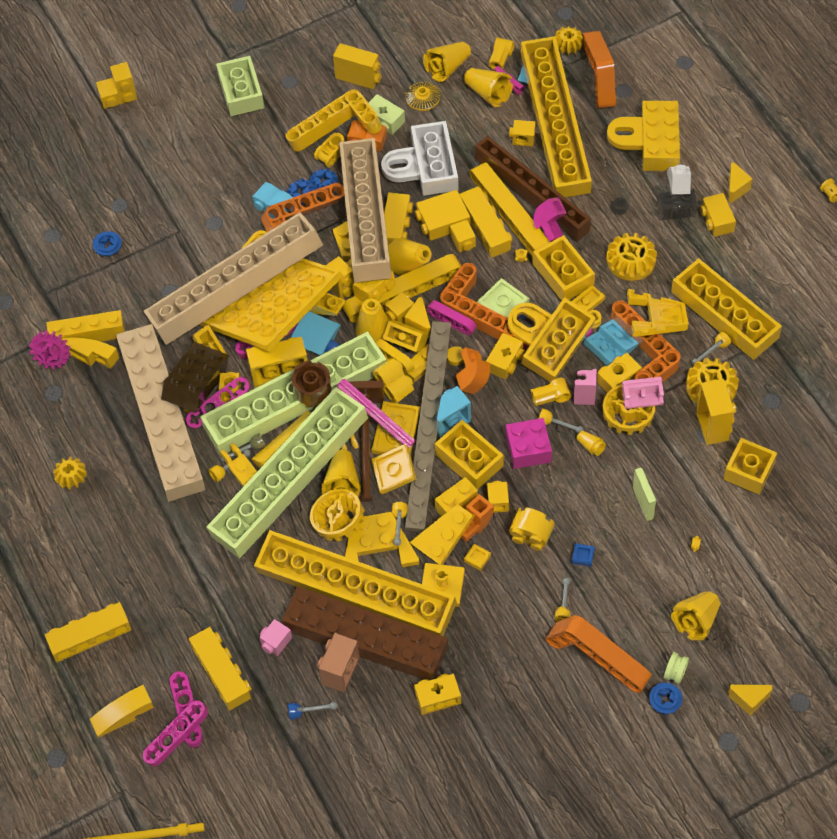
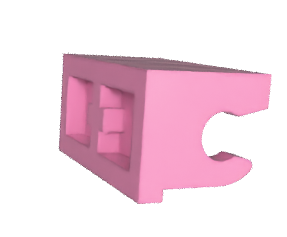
(585, 389)
(642, 392)

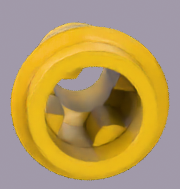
(591, 442)

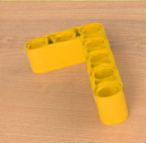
(331, 117)

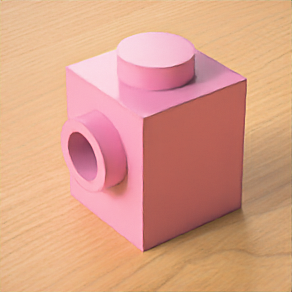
(275, 637)

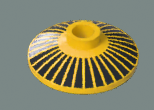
(422, 96)

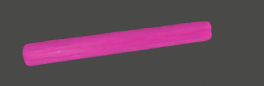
(376, 413)

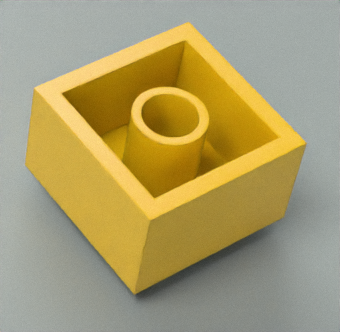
(750, 466)

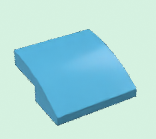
(316, 332)
(610, 342)

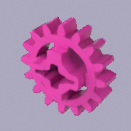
(50, 349)

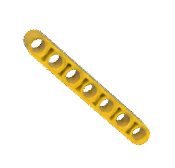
(508, 207)
(411, 283)

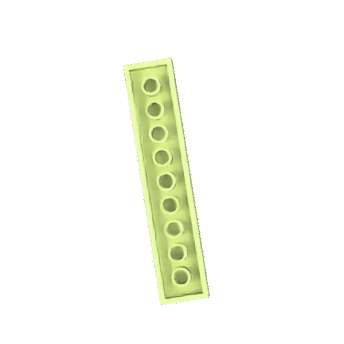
(275, 401)
(287, 472)

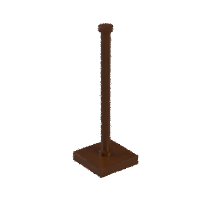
(375, 393)

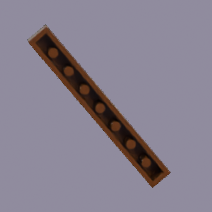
(530, 186)

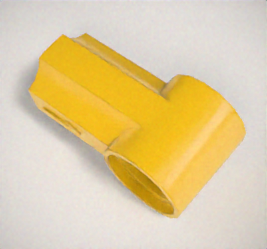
(501, 51)
(555, 391)

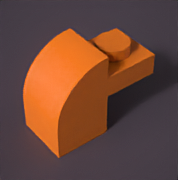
(475, 373)
(483, 513)

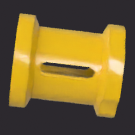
(827, 186)

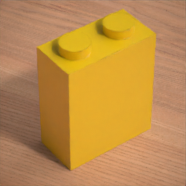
(357, 66)
(440, 213)

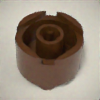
(311, 383)

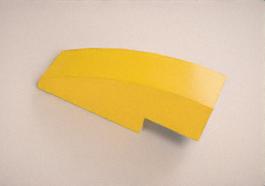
(91, 351)
(121, 711)

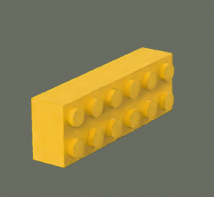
(726, 308)

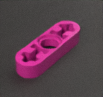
(446, 314)

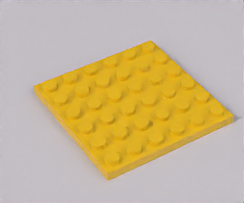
(276, 305)

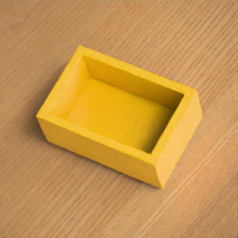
(715, 411)

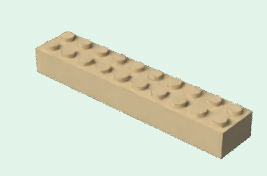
(365, 210)
(233, 278)
(161, 419)

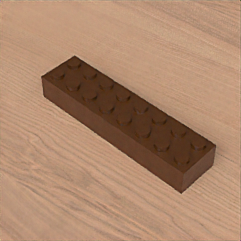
(378, 637)

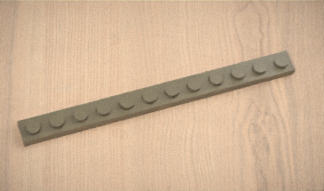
(427, 427)

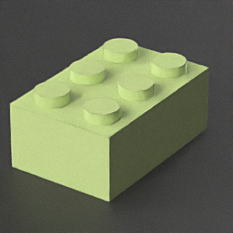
(240, 86)

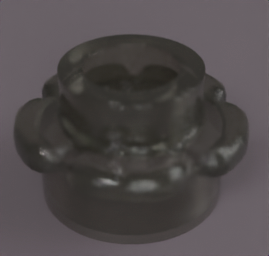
(620, 202)

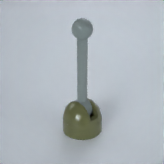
(256, 443)

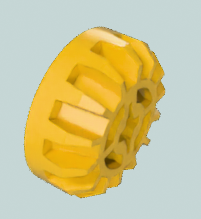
(629, 264)
(700, 374)
(614, 404)
(332, 509)

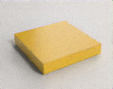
(393, 469)

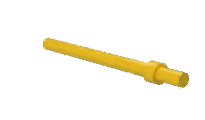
(181, 830)

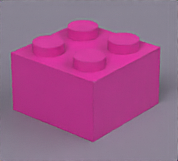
(528, 443)

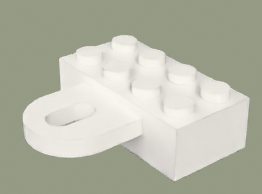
(427, 160)

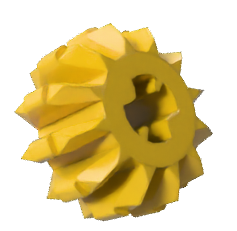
(569, 40)
(70, 473)

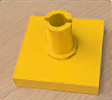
(445, 579)

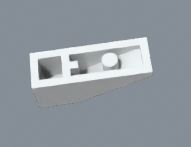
(679, 179)

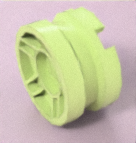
(676, 668)

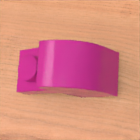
(546, 217)

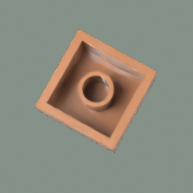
(338, 662)

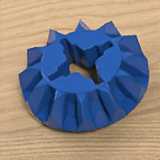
(316, 178)
(305, 185)
(102, 239)
(662, 690)

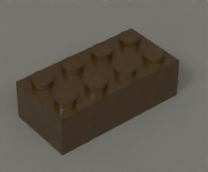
(194, 377)

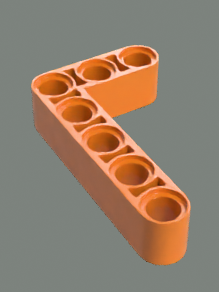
(603, 68)
(295, 206)
(474, 310)
(648, 345)
(601, 649)

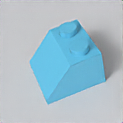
(452, 409)

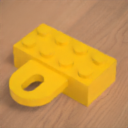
(653, 133)
(553, 336)

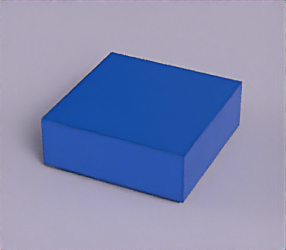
(583, 555)

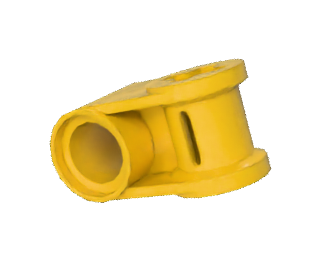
(329, 151)

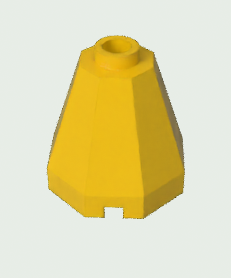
(696, 615)

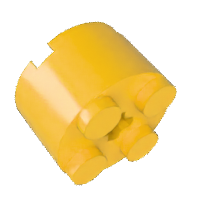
(531, 528)

